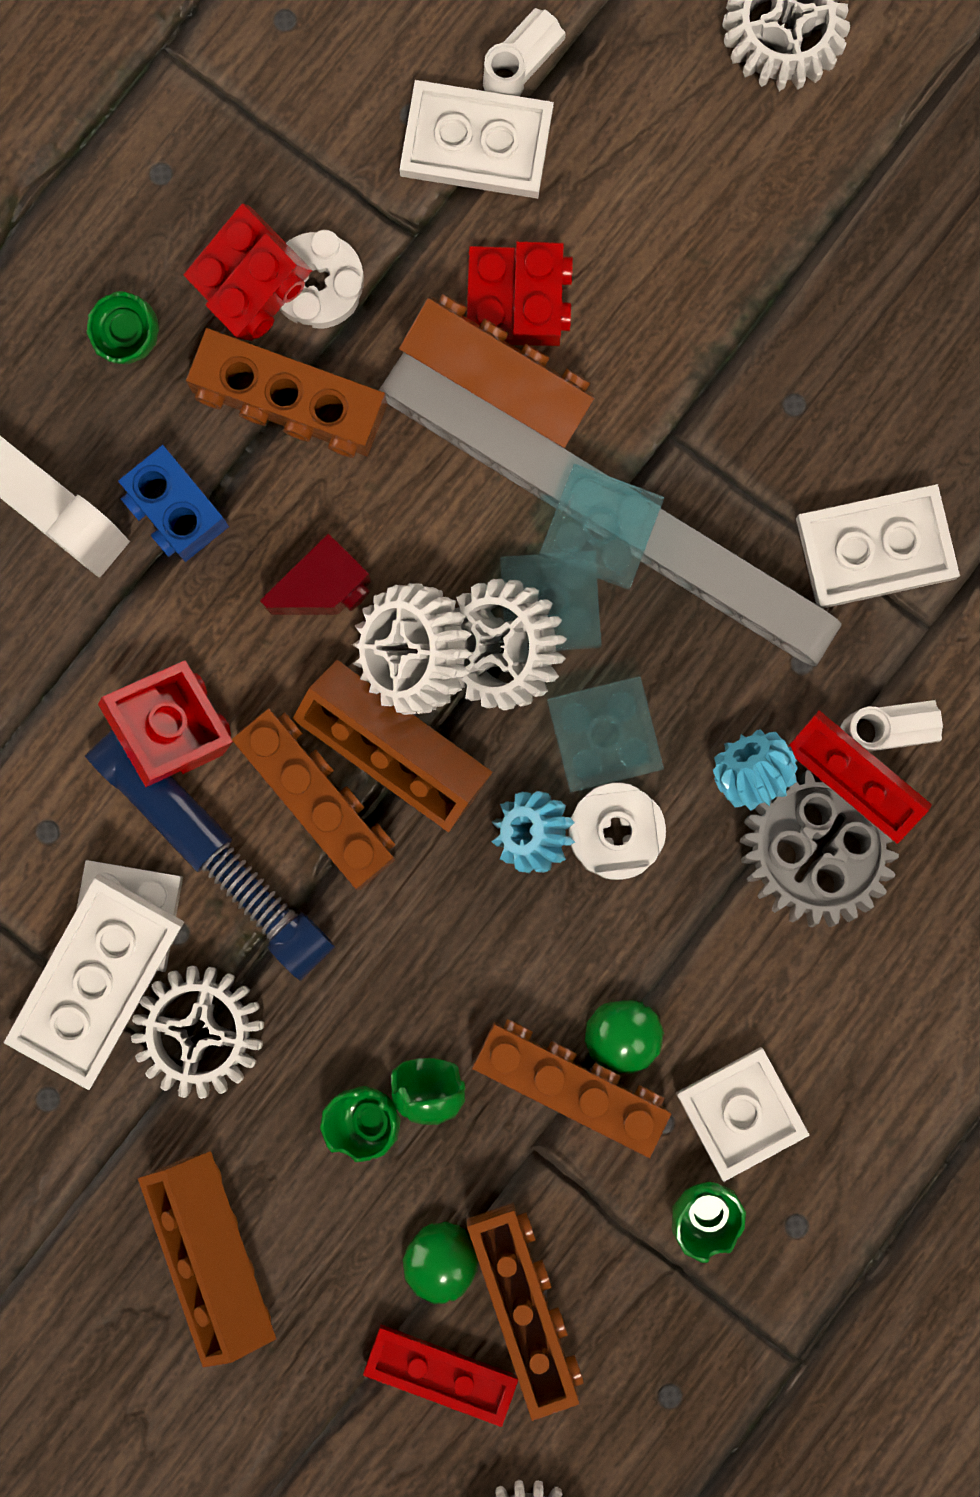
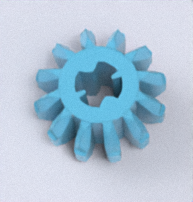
(755, 769)
(533, 832)

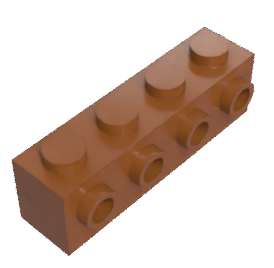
(497, 370)
(391, 746)
(313, 799)
(572, 1089)
(207, 1259)
(519, 1300)

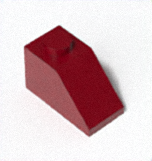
(320, 583)

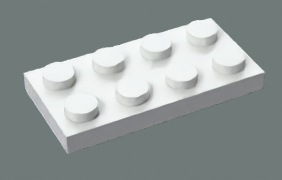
(93, 981)

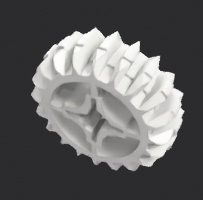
(754, 38)
(422, 621)
(527, 667)
(190, 1054)

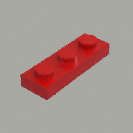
(859, 777)
(441, 1375)

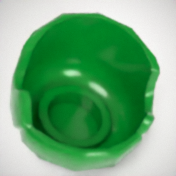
(122, 328)
(624, 1036)
(427, 1090)
(360, 1123)
(707, 1220)
(440, 1263)

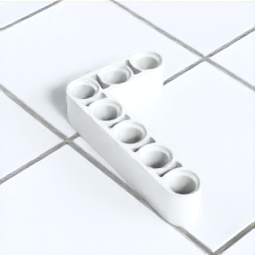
(57, 512)

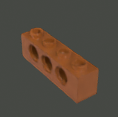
(224, 357)

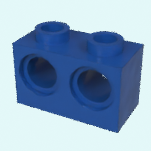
(180, 499)

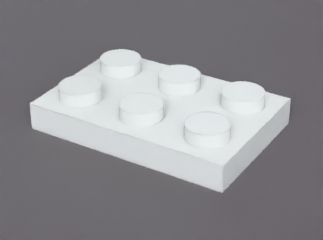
(476, 139)
(877, 546)

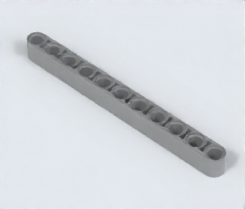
(672, 547)

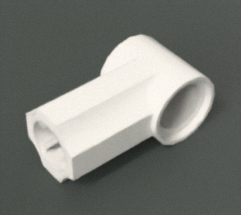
(522, 52)
(898, 725)

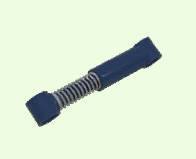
(205, 845)

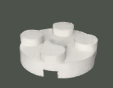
(344, 284)
(634, 810)

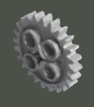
(853, 874)

